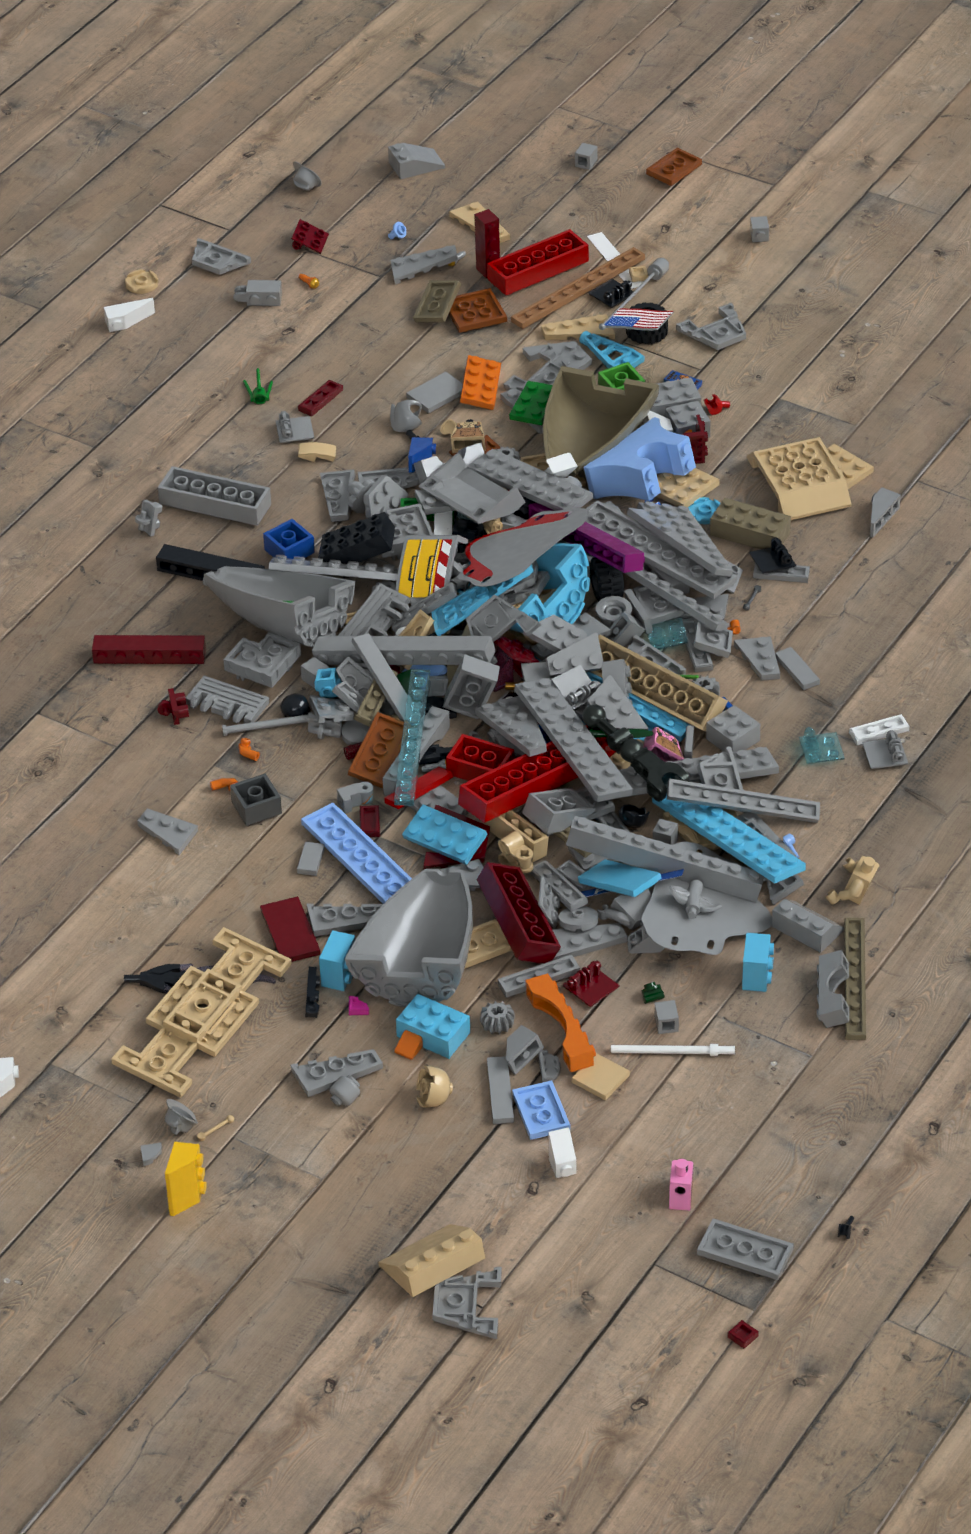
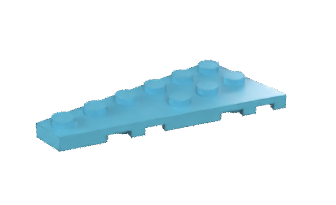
(467, 602)

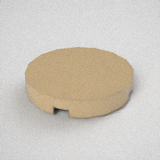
(141, 281)

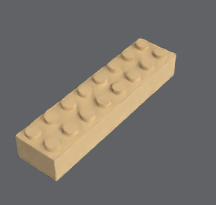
(664, 687)

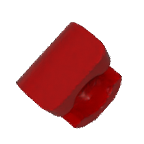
(715, 405)

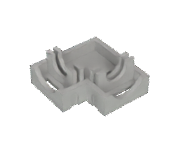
(407, 521)
(262, 661)

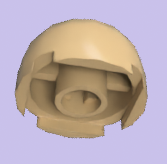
(433, 1086)

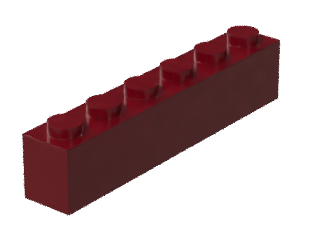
(149, 649)

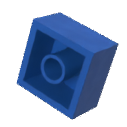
(289, 540)

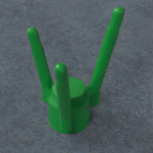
(259, 394)

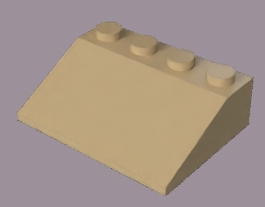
(434, 1258)

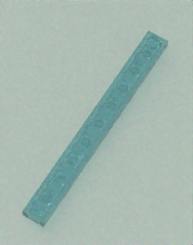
(412, 737)

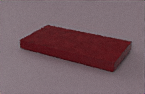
(290, 929)

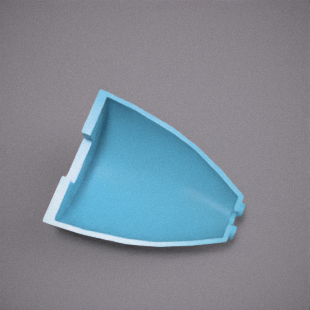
(568, 574)

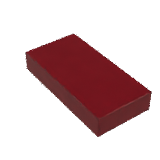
(370, 820)

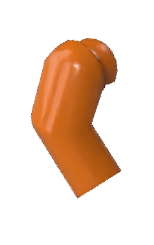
(222, 783)

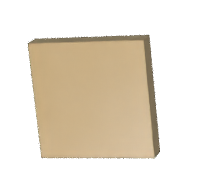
(601, 1078)

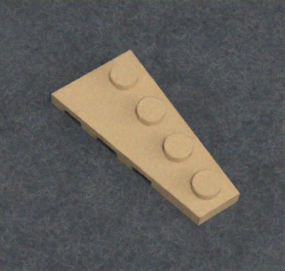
(466, 216)

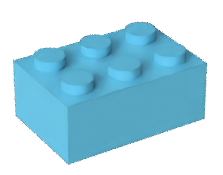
(438, 1025)

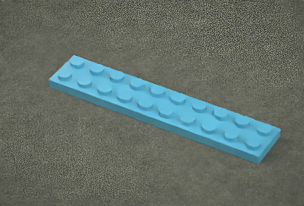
(736, 839)

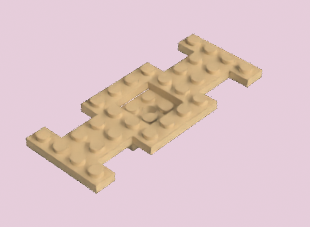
(186, 1026)

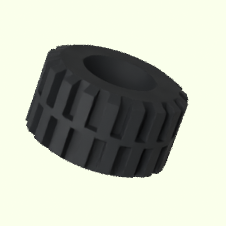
(647, 336)
(605, 579)

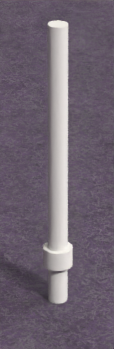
(713, 1049)

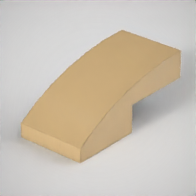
(314, 449)

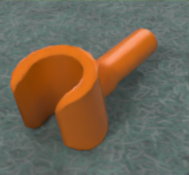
(734, 626)

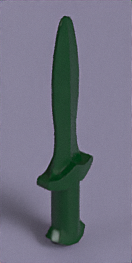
(637, 733)

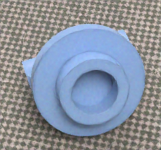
(399, 231)

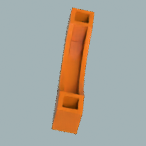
(545, 996)

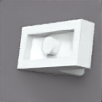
(561, 465)

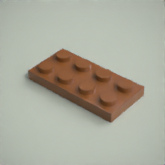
(378, 750)

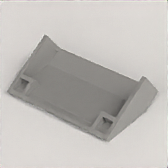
(471, 492)

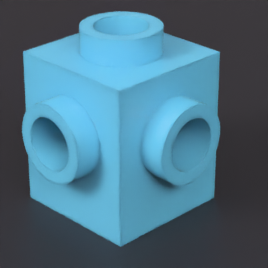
(325, 682)

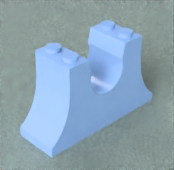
(634, 463)

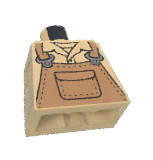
(467, 434)

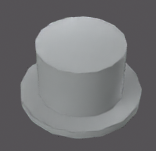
(611, 608)

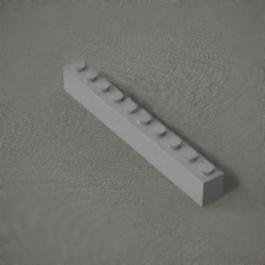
(408, 649)
(664, 858)

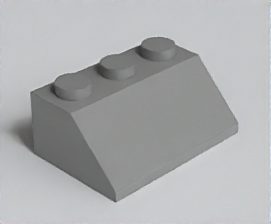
(805, 925)

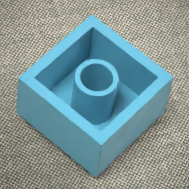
(757, 962)
(332, 963)

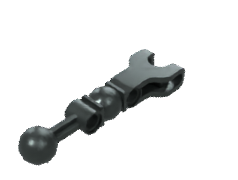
(644, 761)

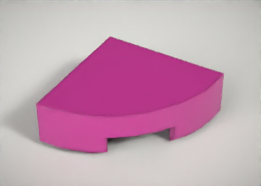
(357, 1007)

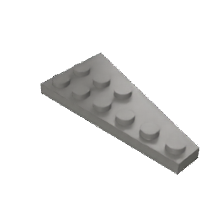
(515, 723)

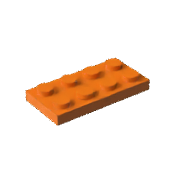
(480, 382)

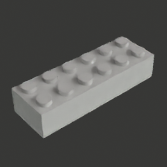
(214, 495)

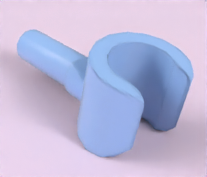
(789, 840)

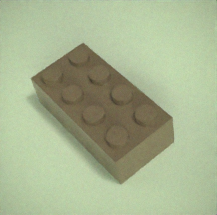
(748, 524)

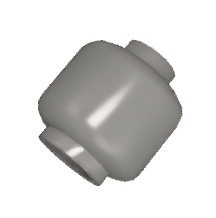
(344, 1090)

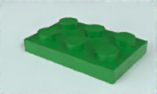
(531, 403)

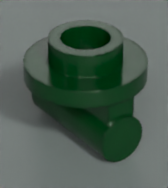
(652, 992)

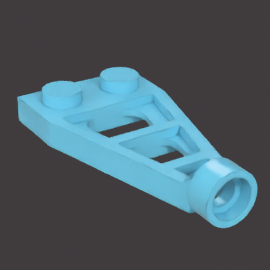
(629, 354)

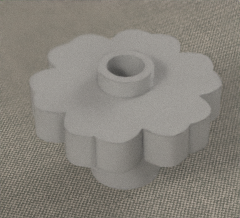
(356, 492)

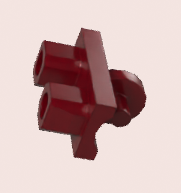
(175, 705)

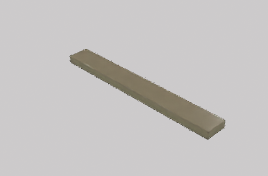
(855, 985)

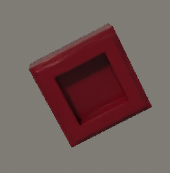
(743, 1334)

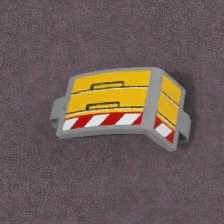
(426, 564)

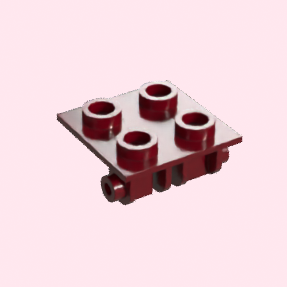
(309, 236)
(590, 984)

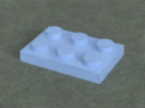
(540, 1109)

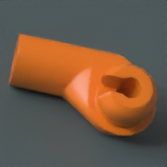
(246, 751)

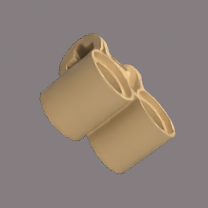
(515, 852)

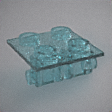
(668, 634)
(820, 747)

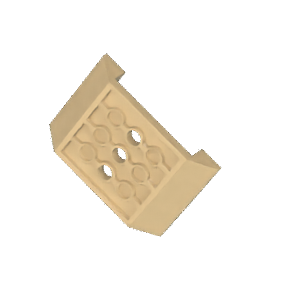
(807, 489)

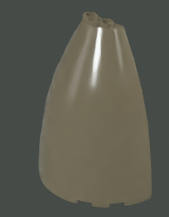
(592, 417)

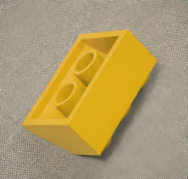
(184, 1177)

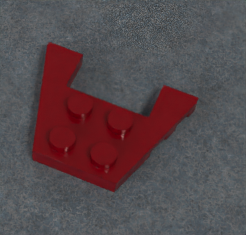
(438, 860)

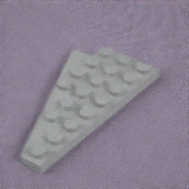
(683, 532)

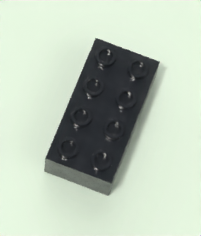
(358, 540)

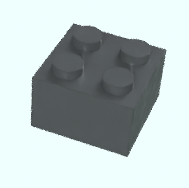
(256, 799)

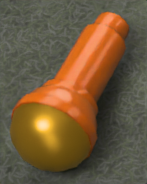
(313, 282)

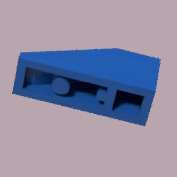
(419, 450)

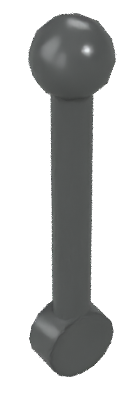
(757, 589)

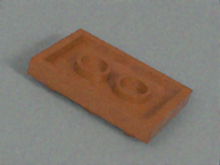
(674, 166)

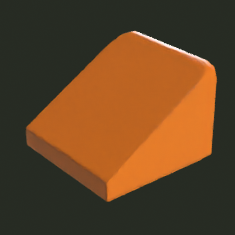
(409, 1045)

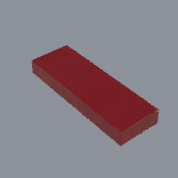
(320, 398)

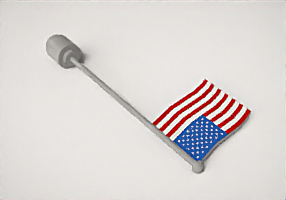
(640, 318)

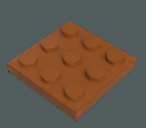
(476, 310)

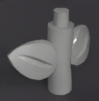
(693, 900)

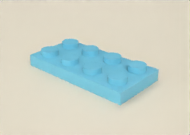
(444, 834)

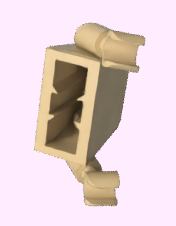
(862, 875)

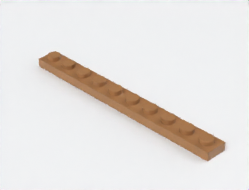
(577, 288)

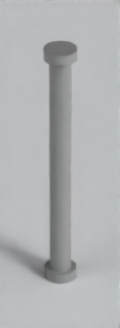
(264, 724)

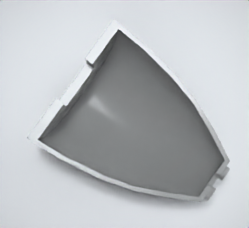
(260, 594)
(416, 940)

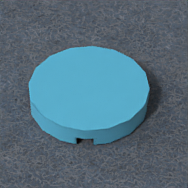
(703, 509)

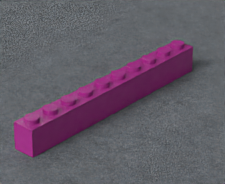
(600, 544)

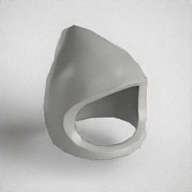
(402, 418)

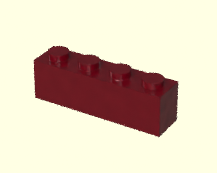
(486, 239)

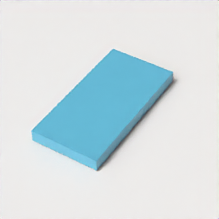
(619, 878)

